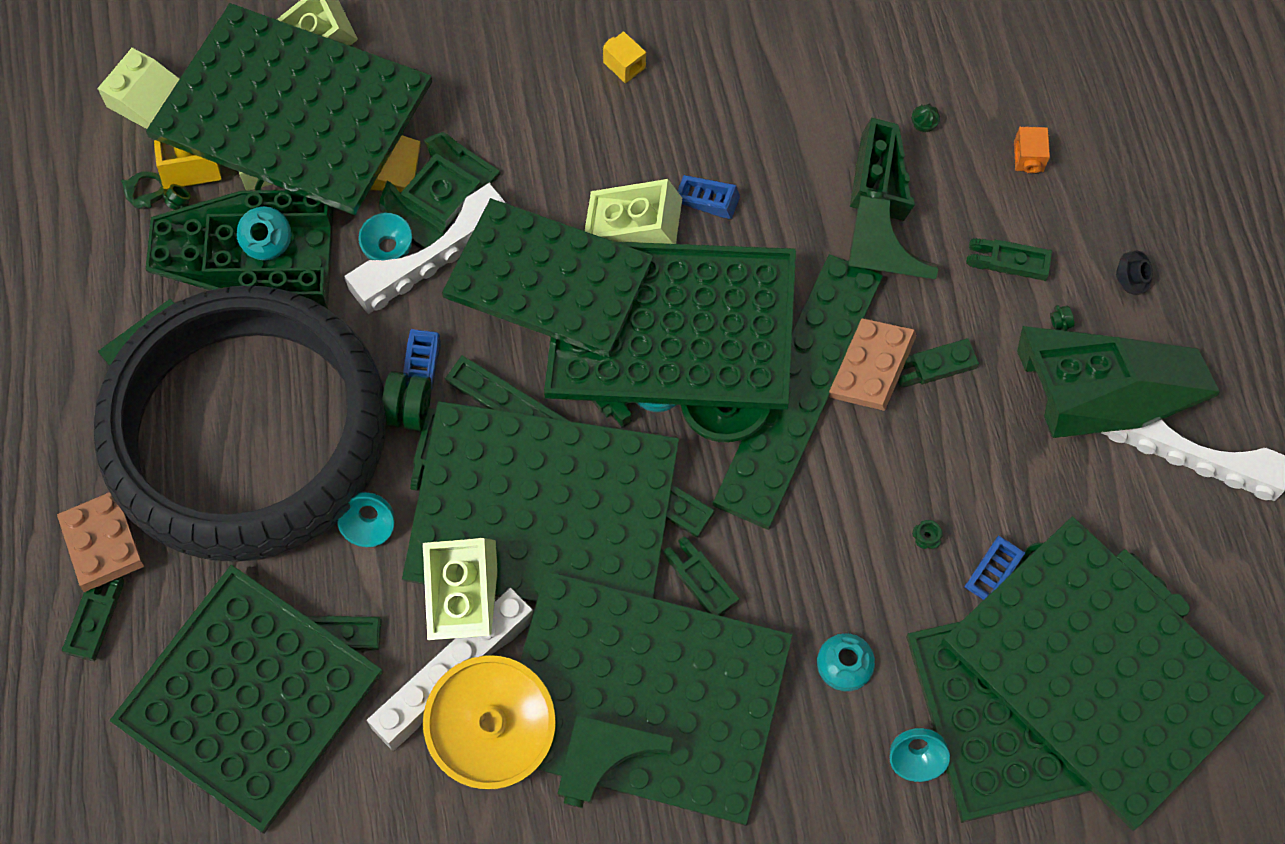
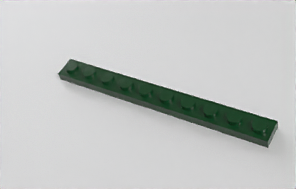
(499, 395)

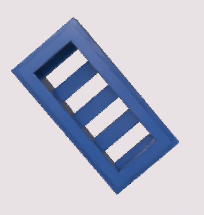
(717, 207)
(422, 343)
(1007, 548)

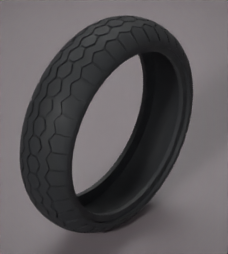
(199, 323)

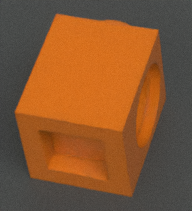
(1031, 149)

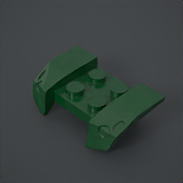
(438, 189)

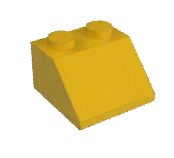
(183, 167)

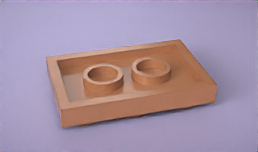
(873, 364)
(99, 541)

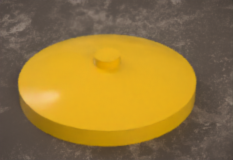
(489, 722)

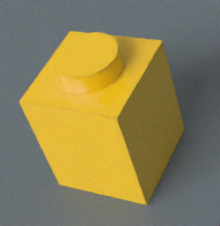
(624, 57)

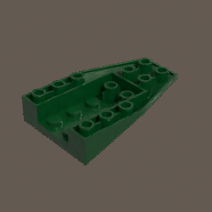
(203, 250)
(1112, 381)

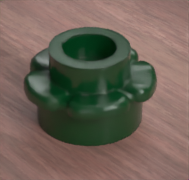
(176, 197)
(1062, 318)
(933, 529)

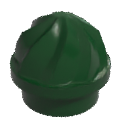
(925, 118)

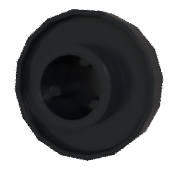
(1134, 272)

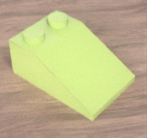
(321, 18)
(137, 87)
(636, 213)
(460, 587)

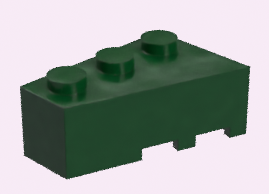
(882, 167)

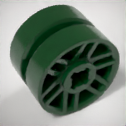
(406, 400)

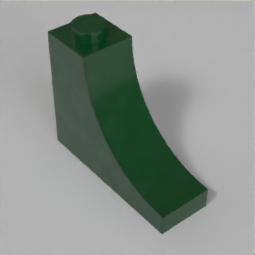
(876, 245)
(596, 750)

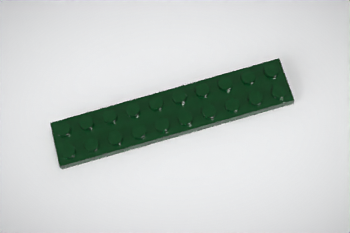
(818, 347)

